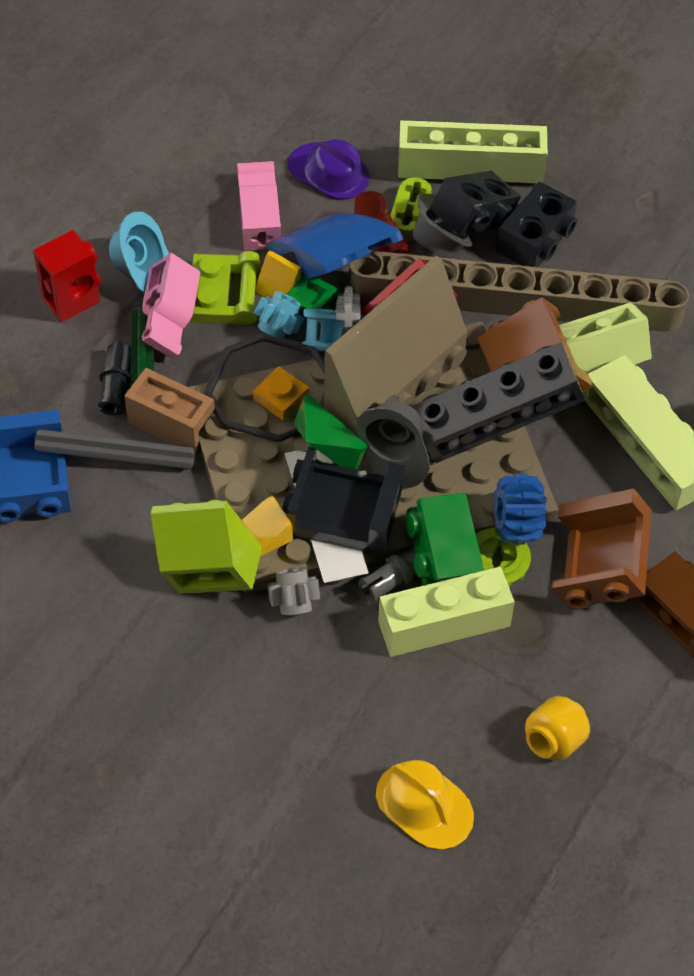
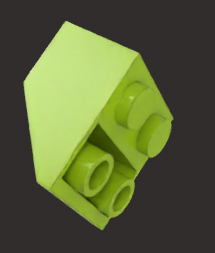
(204, 547)

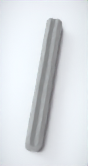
(348, 307)

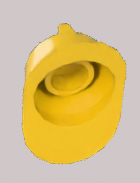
(425, 804)

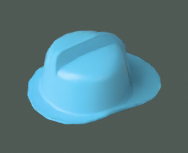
(137, 247)

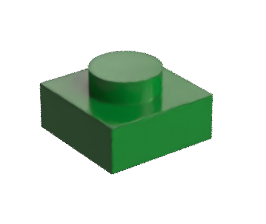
(313, 294)

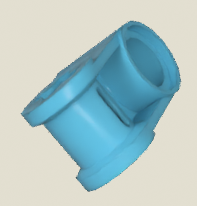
(330, 328)

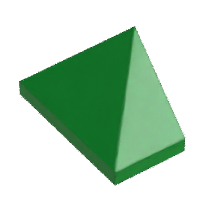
(328, 434)

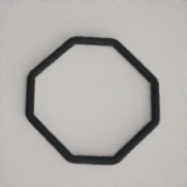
(243, 344)

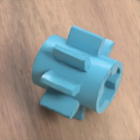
(279, 315)

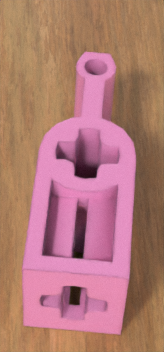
(258, 204)
(169, 303)

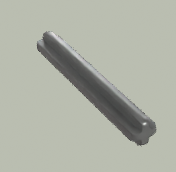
(114, 449)

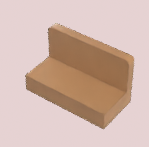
(167, 409)

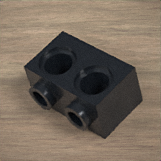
(474, 202)
(537, 226)

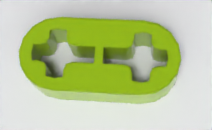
(403, 206)

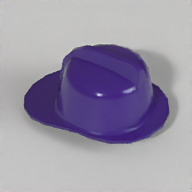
(330, 167)

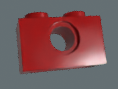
(67, 275)

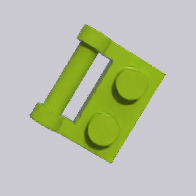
(214, 288)

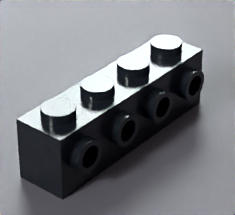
(499, 402)

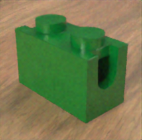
(443, 538)

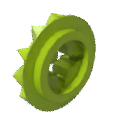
(516, 556)

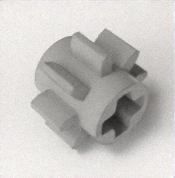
(293, 591)

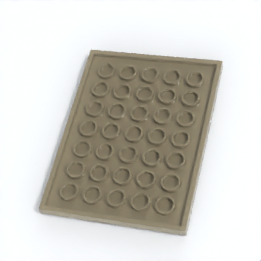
(252, 468)

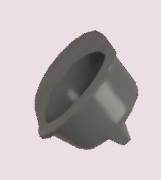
(434, 234)
(395, 436)

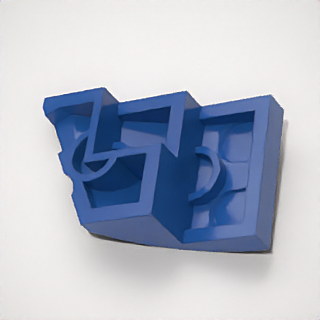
(335, 242)

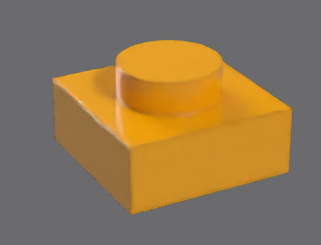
(280, 393)

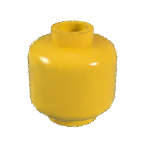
(557, 728)

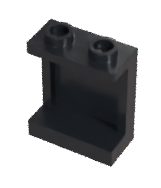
(343, 503)

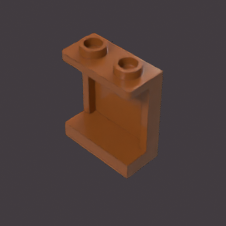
(525, 334)
(605, 549)

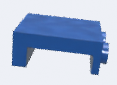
(31, 480)

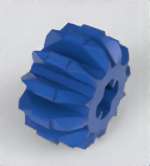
(519, 509)

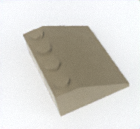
(396, 347)

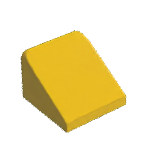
(277, 275)
(269, 525)

